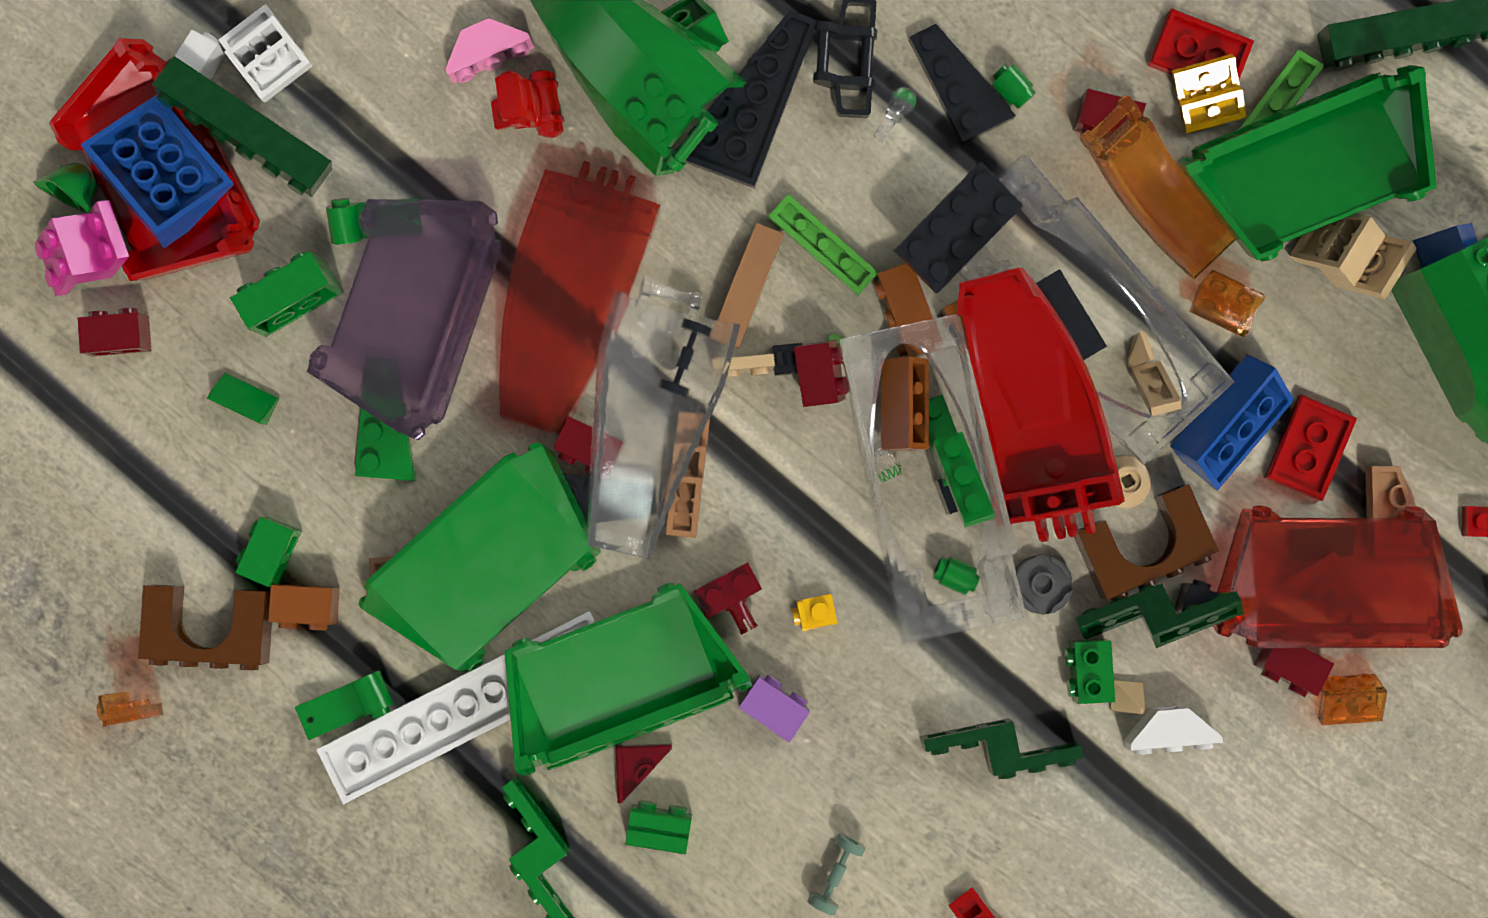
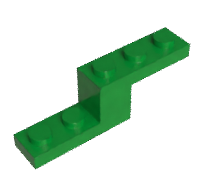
(957, 465)
(539, 853)

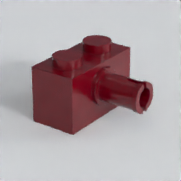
(730, 594)

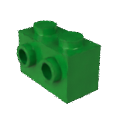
(1090, 671)

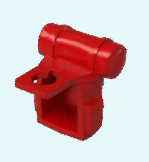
(528, 103)

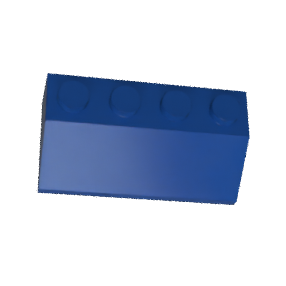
(1233, 422)

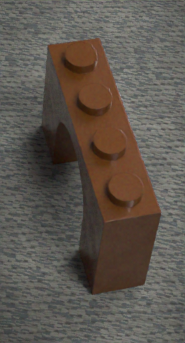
(1187, 543)
(165, 639)

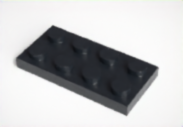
(958, 227)

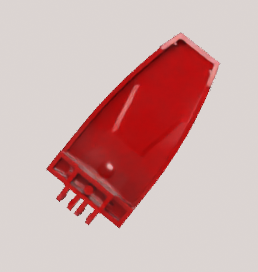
(1037, 406)

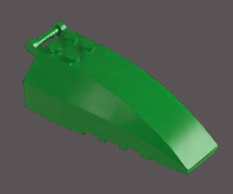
(640, 73)

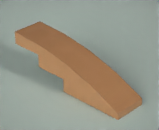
(750, 278)
(685, 509)

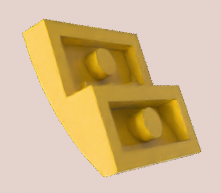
(1209, 93)

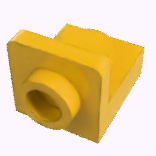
(814, 612)

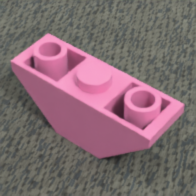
(485, 48)

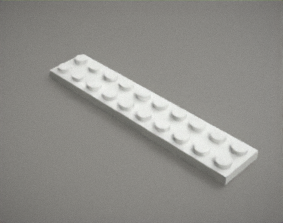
(425, 726)

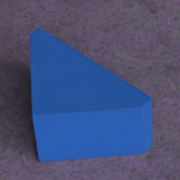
(1444, 243)

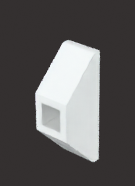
(1170, 729)

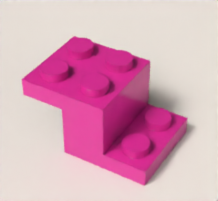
(81, 248)

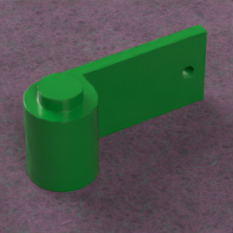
(344, 221)
(345, 705)

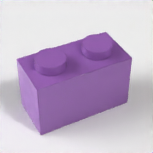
(774, 707)

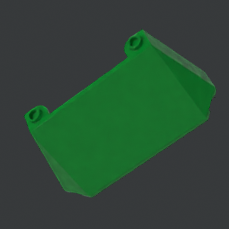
(1318, 161)
(483, 560)
(616, 680)

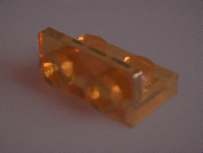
(118, 709)

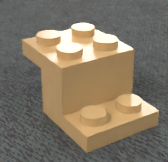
(1355, 255)

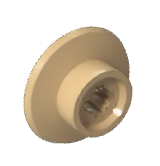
(1140, 478)

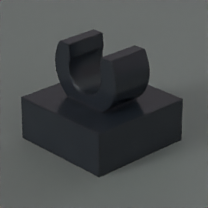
(785, 359)

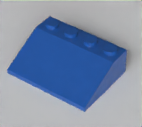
(158, 169)

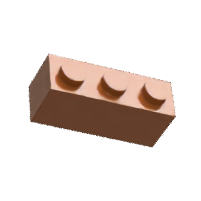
(903, 300)
(905, 404)

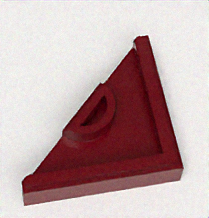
(635, 764)

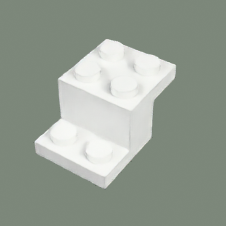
(265, 53)

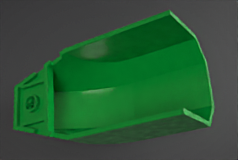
(1450, 322)

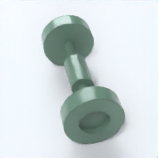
(823, 902)

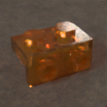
(1226, 303)
(1352, 699)

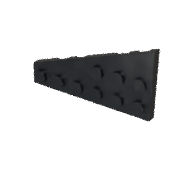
(753, 112)

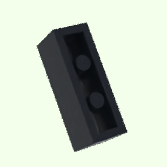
(1072, 314)

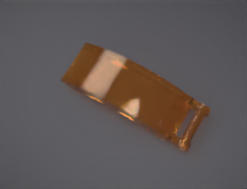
(1156, 189)

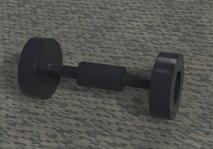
(685, 357)

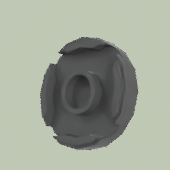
(1044, 583)

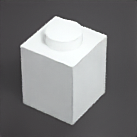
(201, 53)

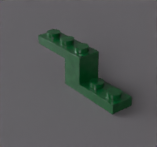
(1159, 615)
(1002, 748)

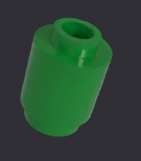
(1013, 85)
(956, 575)

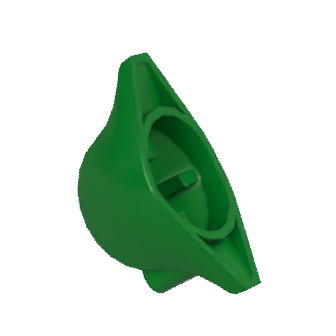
(70, 185)

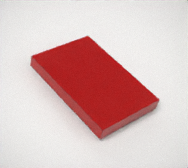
(1192, 41)
(1310, 447)

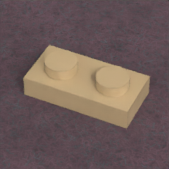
(757, 364)
(1156, 388)

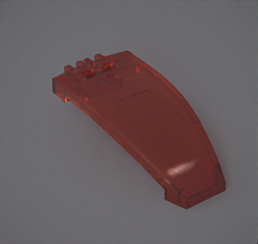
(568, 263)

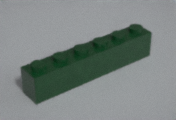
(1403, 32)
(242, 127)

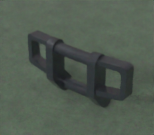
(835, 31)

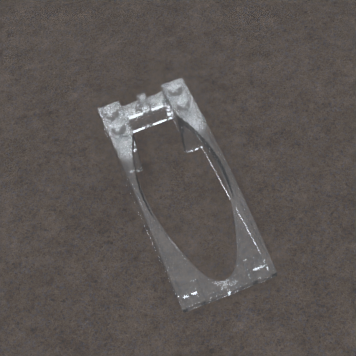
(947, 350)
(1196, 369)

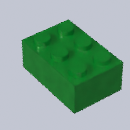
(286, 294)

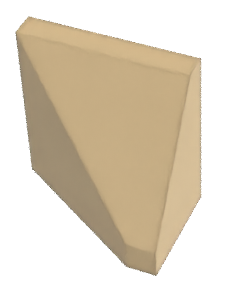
(1140, 350)
(1128, 697)

